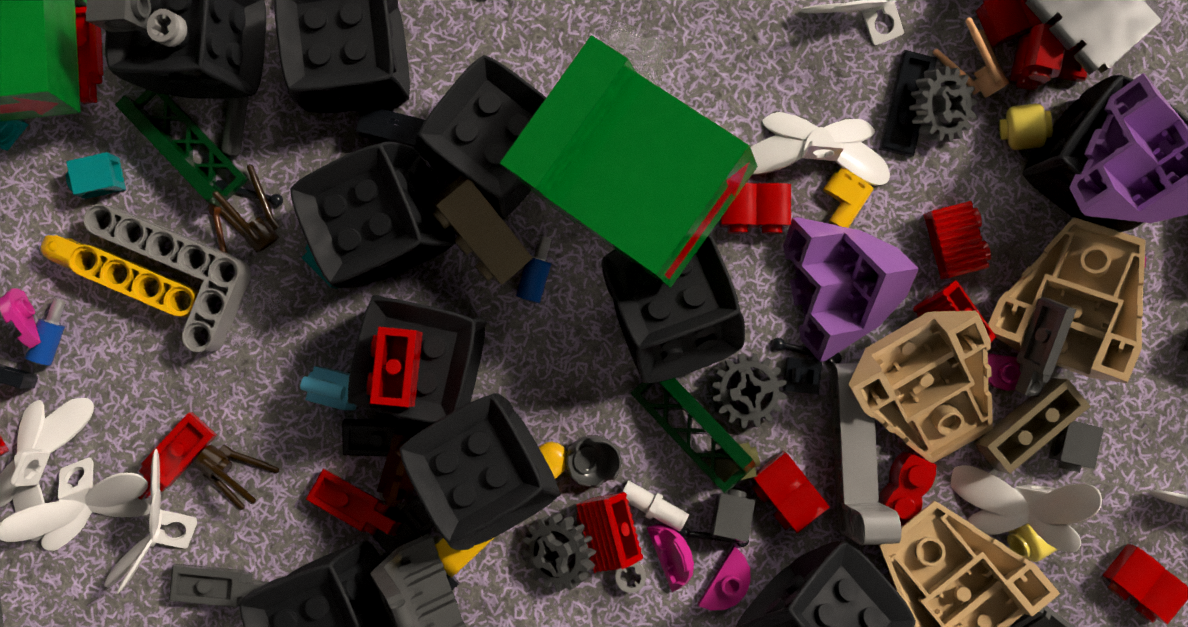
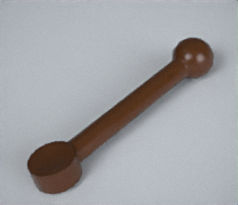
(215, 212)

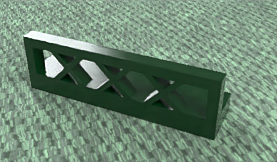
(170, 148)
(707, 425)

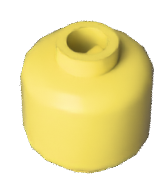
(1026, 126)
(1028, 544)

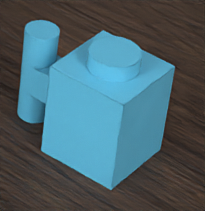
(327, 388)

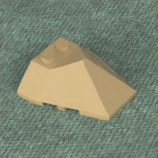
(1098, 276)
(929, 382)
(962, 575)

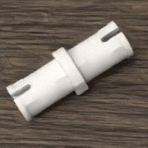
(655, 506)

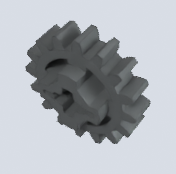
(943, 104)
(752, 407)
(558, 552)

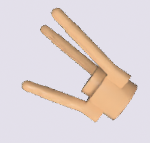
(989, 77)

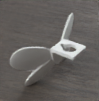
(869, 14)
(836, 142)
(35, 443)
(1044, 508)
(65, 518)
(132, 559)

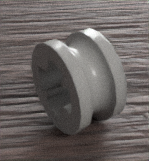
(176, 28)
(622, 584)

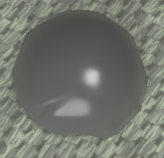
(605, 464)

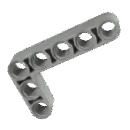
(182, 258)
(856, 475)

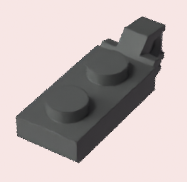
(1043, 345)
(211, 585)

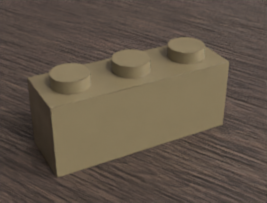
(479, 230)
(1032, 425)

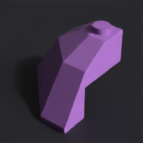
(1136, 159)
(843, 283)

